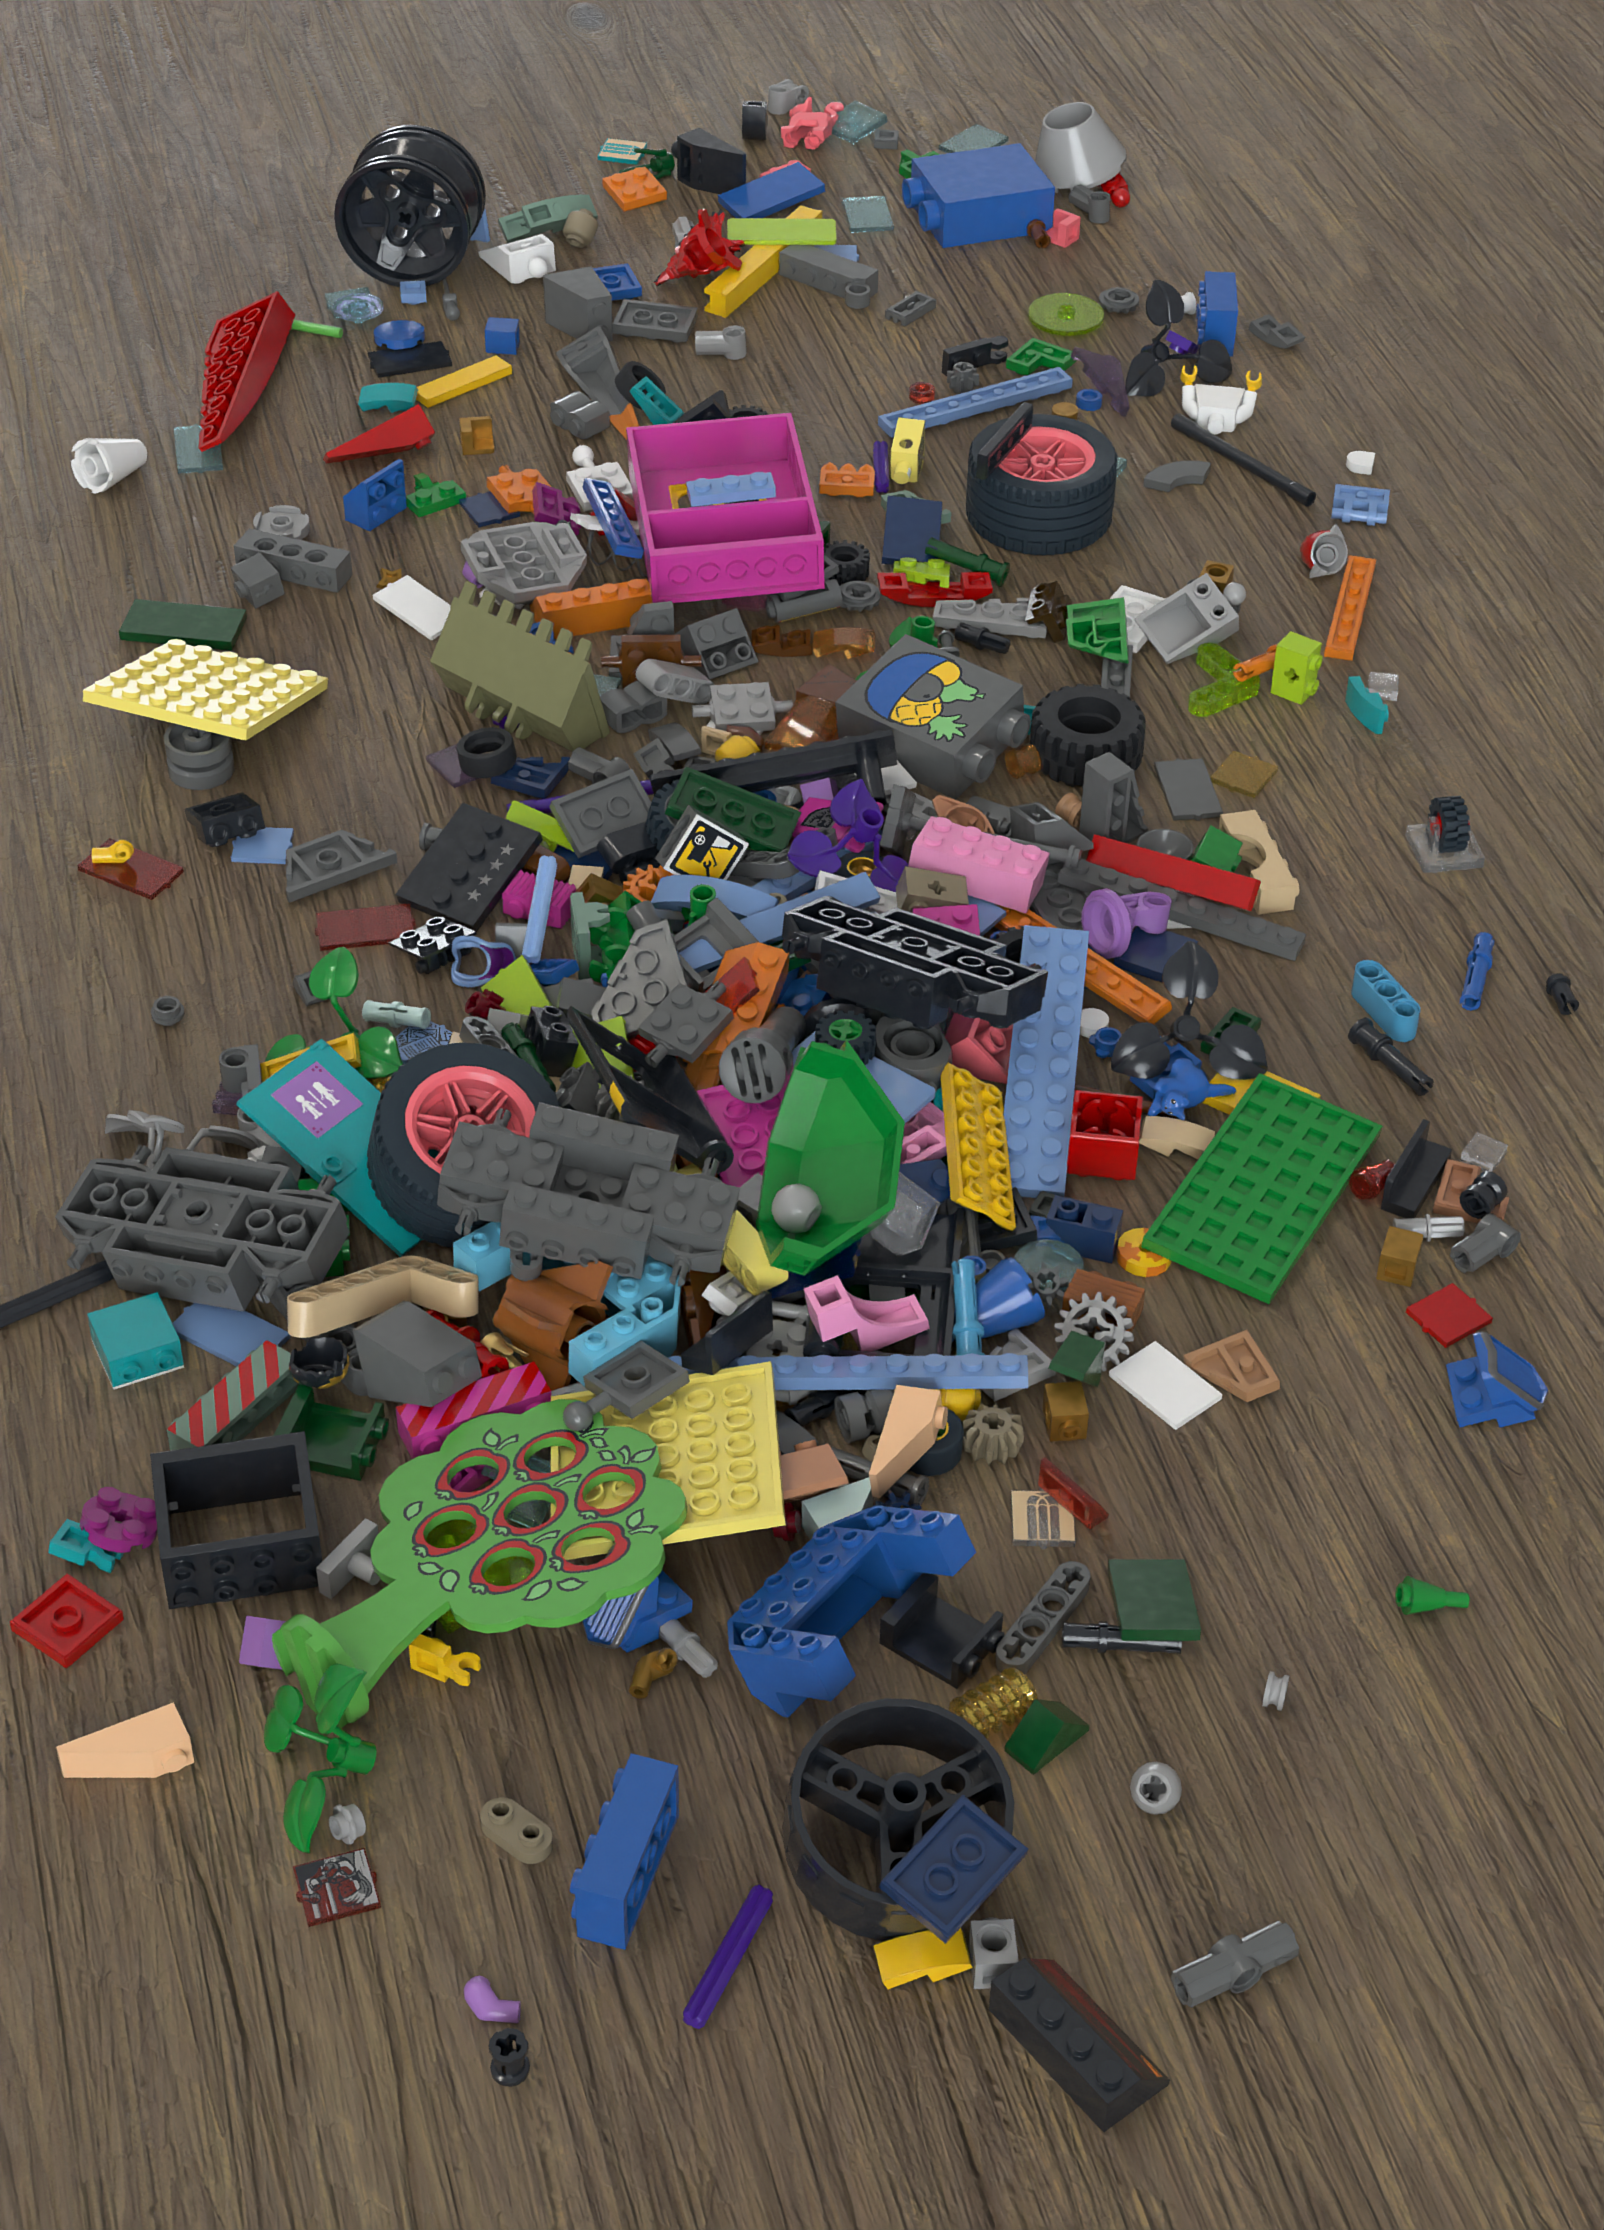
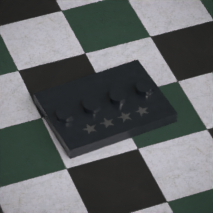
(469, 867)

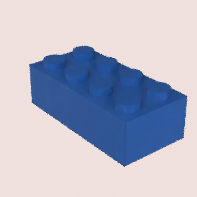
(625, 1851)

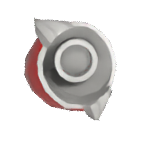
(1324, 552)

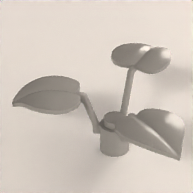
(156, 1124)

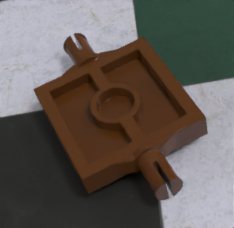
(643, 647)

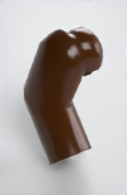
(747, 731)

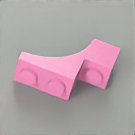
(869, 1322)

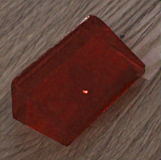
(1070, 1495)

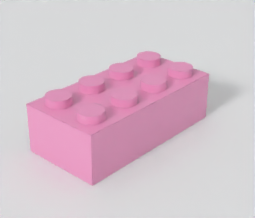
(992, 864)

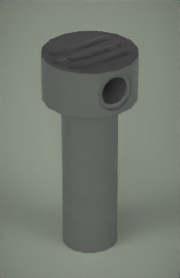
(761, 1058)

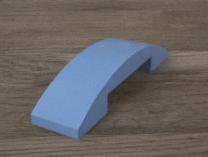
(741, 900)

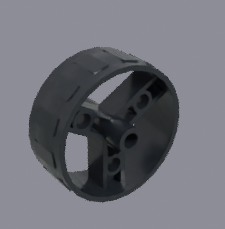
(969, 1770)

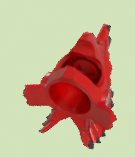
(703, 250)

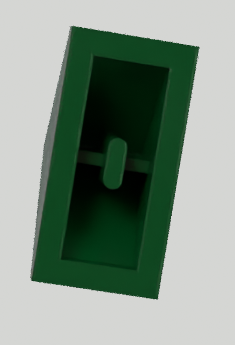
(1080, 1358)
(1044, 1734)

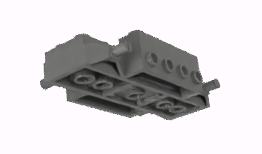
(626, 1171)
(246, 1226)

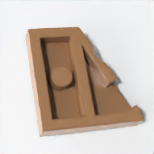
(1235, 1366)

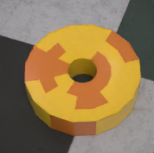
(1138, 1259)

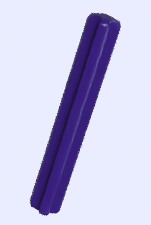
(727, 1957)

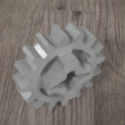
(1096, 1317)

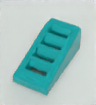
(660, 411)

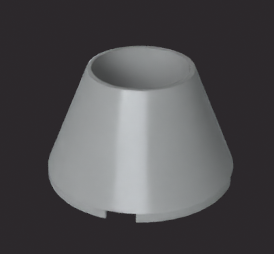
(1078, 147)

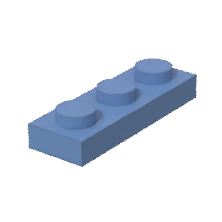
(731, 489)

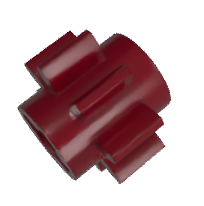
(480, 1003)

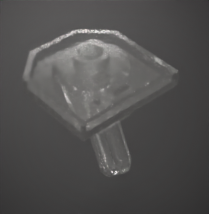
(909, 1221)

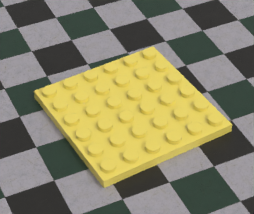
(206, 689)
(714, 1443)

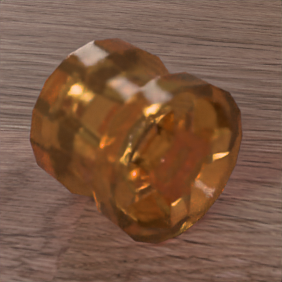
(1023, 761)

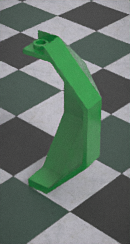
(840, 1141)

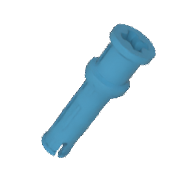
(967, 1328)

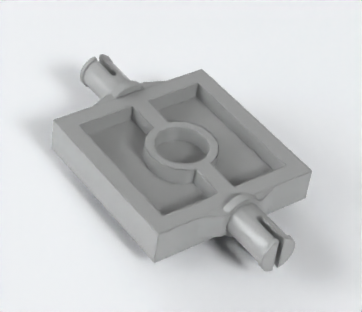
(742, 706)

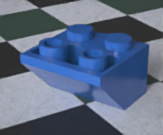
(377, 497)

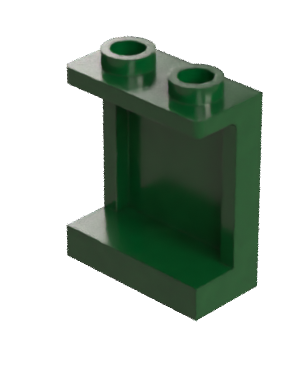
(337, 1438)

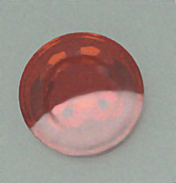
(922, 392)

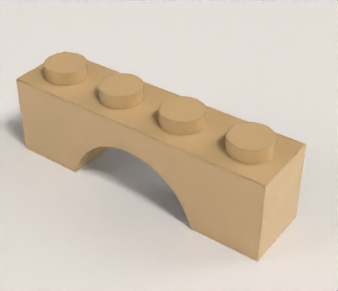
(1277, 885)

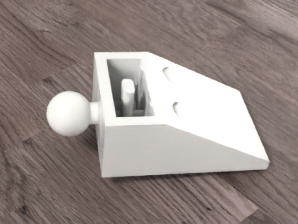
(522, 258)

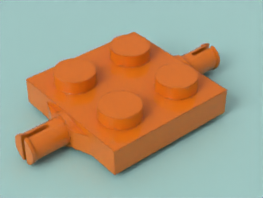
(515, 488)

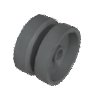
(198, 757)

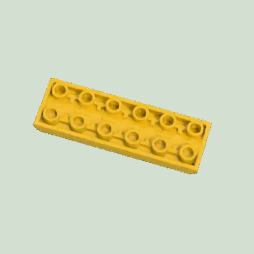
(977, 1146)

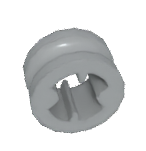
(1275, 1690)

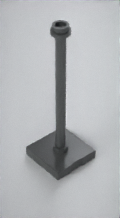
(901, 820)

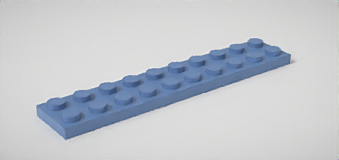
(1045, 1063)

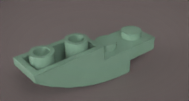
(543, 216)

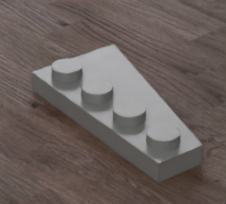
(992, 614)

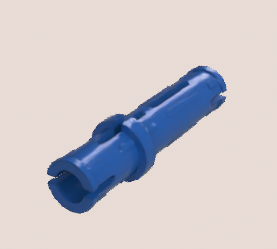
(1478, 963)

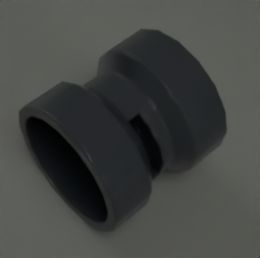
(1483, 1194)

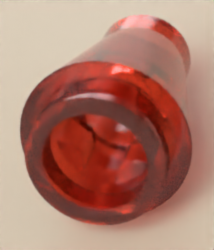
(1370, 1180)

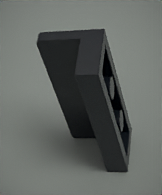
(1414, 1174)
(731, 1336)

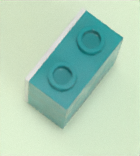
(135, 1340)

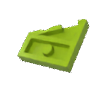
(922, 571)

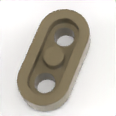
(511, 1830)

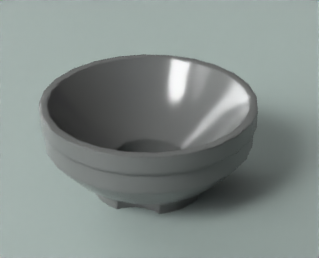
(1167, 842)

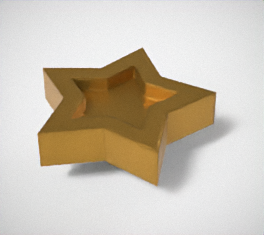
(388, 577)

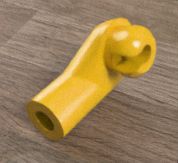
(116, 853)

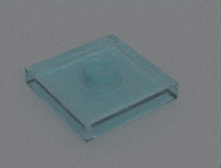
(857, 122)

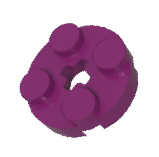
(111, 1505)

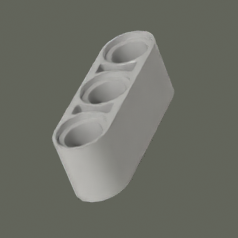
(674, 681)

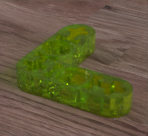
(1208, 699)

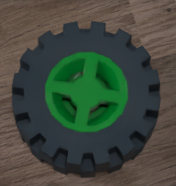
(854, 1028)

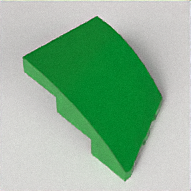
(1099, 628)

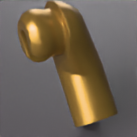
(651, 1668)

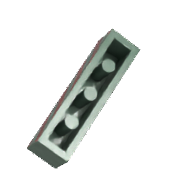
(237, 1401)

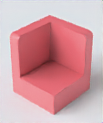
(1065, 228)

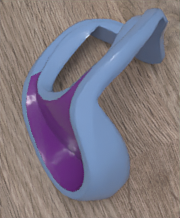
(497, 954)

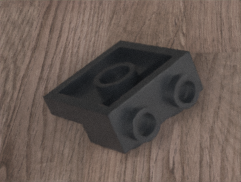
(226, 819)

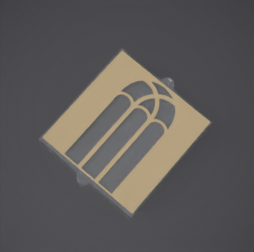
(1040, 1520)

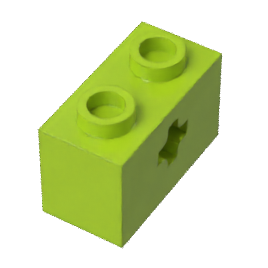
(1296, 668)

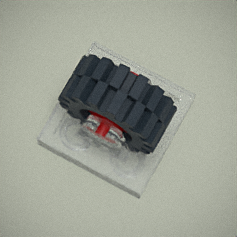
(1446, 839)

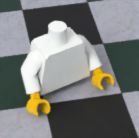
(1218, 407)

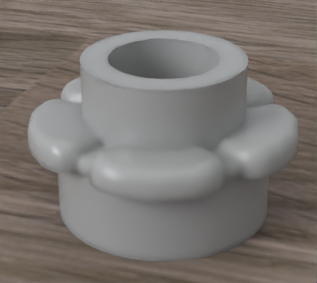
(347, 1823)

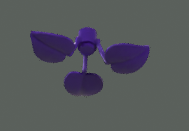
(854, 808)

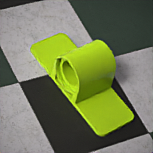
(538, 821)

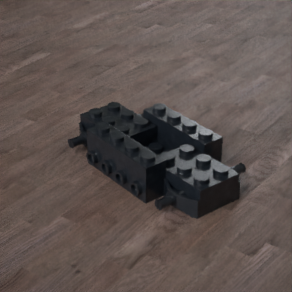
(911, 965)

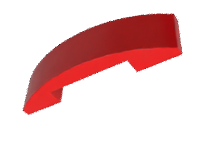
(971, 587)

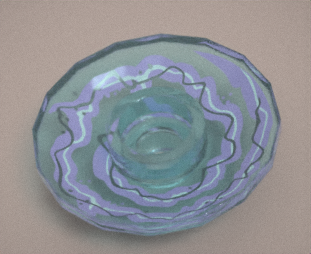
(358, 307)

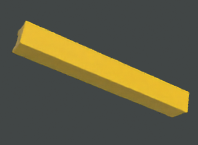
(757, 267)

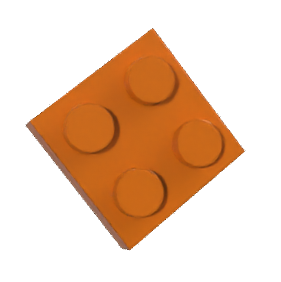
(634, 188)

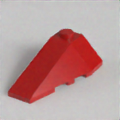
(396, 435)

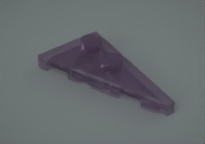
(1105, 375)

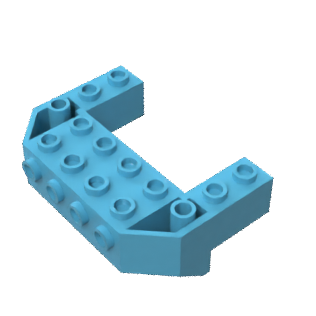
(637, 1308)

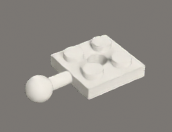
(606, 472)

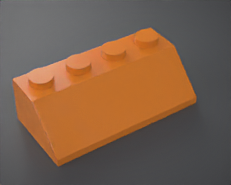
(592, 608)
(771, 969)

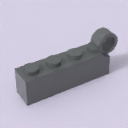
(830, 273)

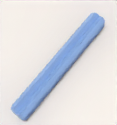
(539, 909)

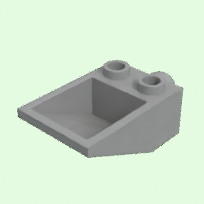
(1189, 618)

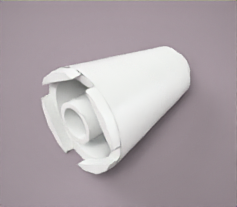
(106, 461)

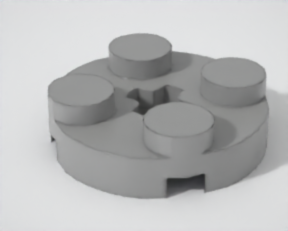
(283, 521)

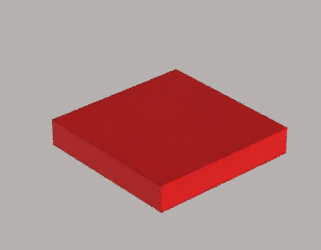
(66, 1620)

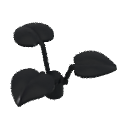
(1144, 375)
(1190, 975)

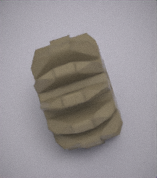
(992, 1433)

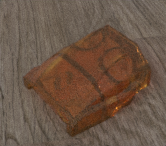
(805, 723)

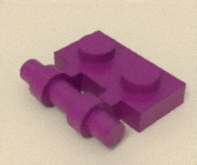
(552, 507)

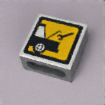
(701, 847)

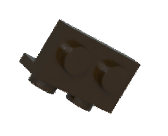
(1049, 605)

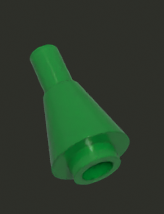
(1420, 1596)

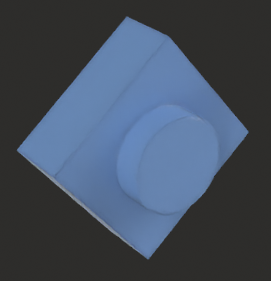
(413, 292)

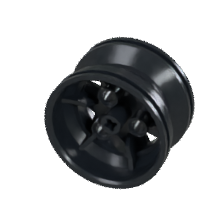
(372, 227)

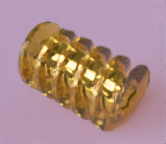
(996, 1701)

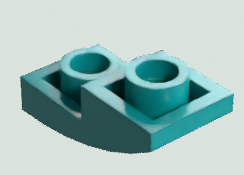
(393, 395)
(1365, 705)

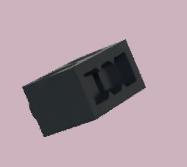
(552, 1038)

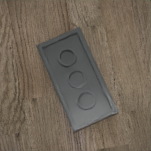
(1057, 902)

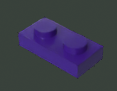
(1181, 344)

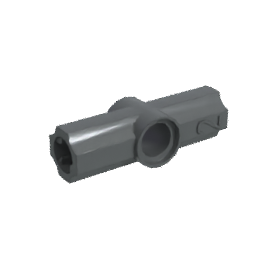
(1234, 1963)

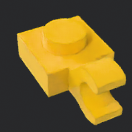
(436, 1660)

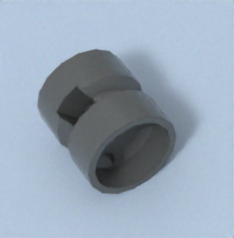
(862, 1414)

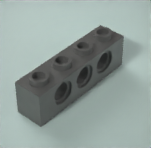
(298, 559)

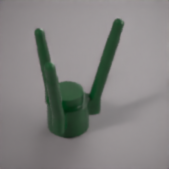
(662, 163)

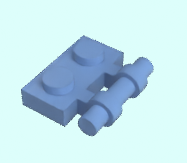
(1360, 504)

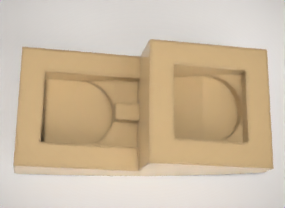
(1167, 1134)

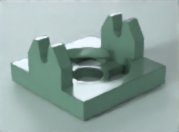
(582, 918)

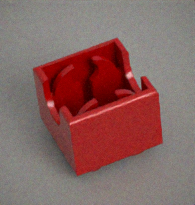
(1104, 1135)

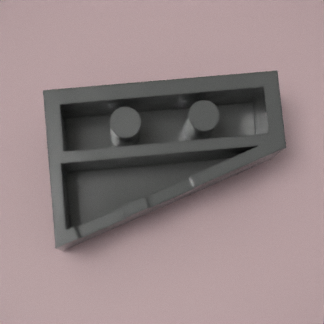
(1111, 801)

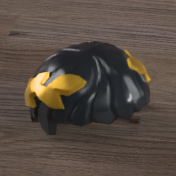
(320, 1363)

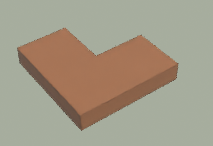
(1453, 1182)

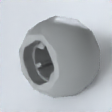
(1155, 1788)

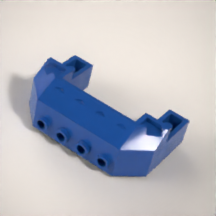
(793, 1624)

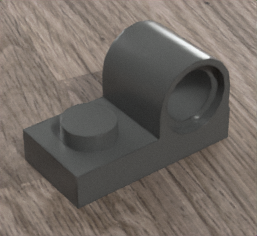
(240, 1069)

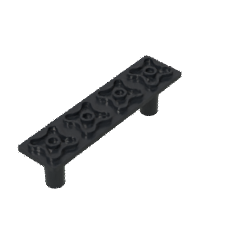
(802, 764)

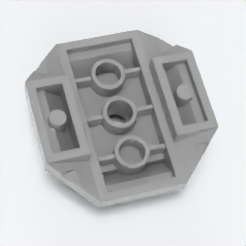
(525, 560)

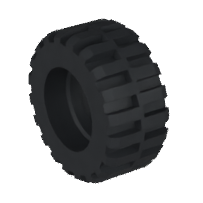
(1082, 725)

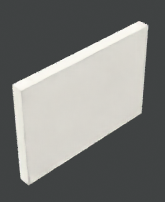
(1165, 1385)

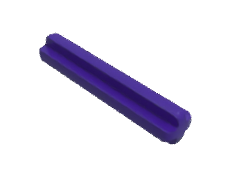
(881, 466)

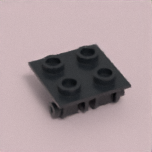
(432, 943)

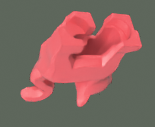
(809, 125)

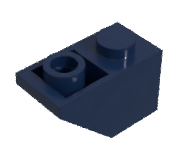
(1086, 1227)

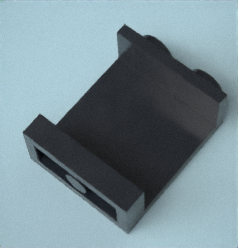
(938, 1634)

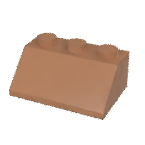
(810, 1471)

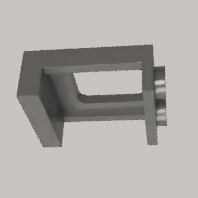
(721, 931)

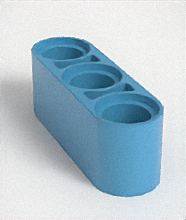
(1385, 1000)

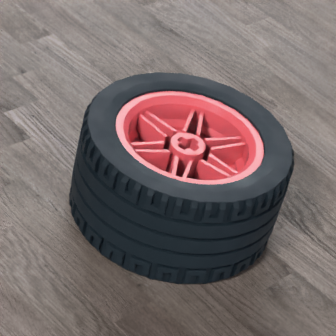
(1048, 491)
(422, 1113)

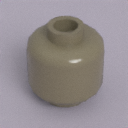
(580, 228)

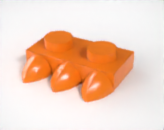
(847, 480)

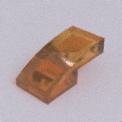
(850, 639)

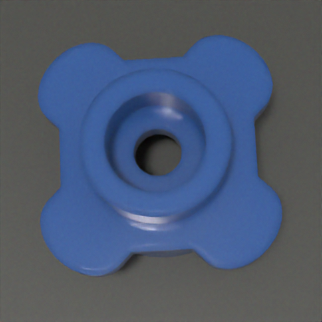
(1105, 1041)

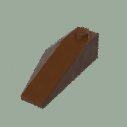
(695, 1309)

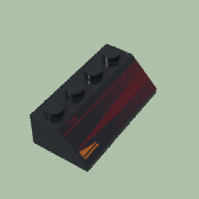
(1074, 2040)

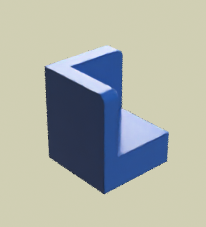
(502, 336)

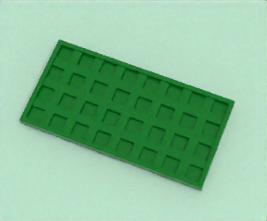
(1262, 1188)

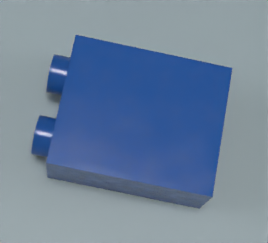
(979, 194)

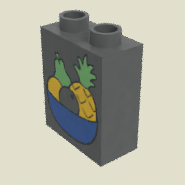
(943, 714)

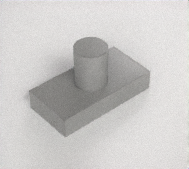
(348, 1560)

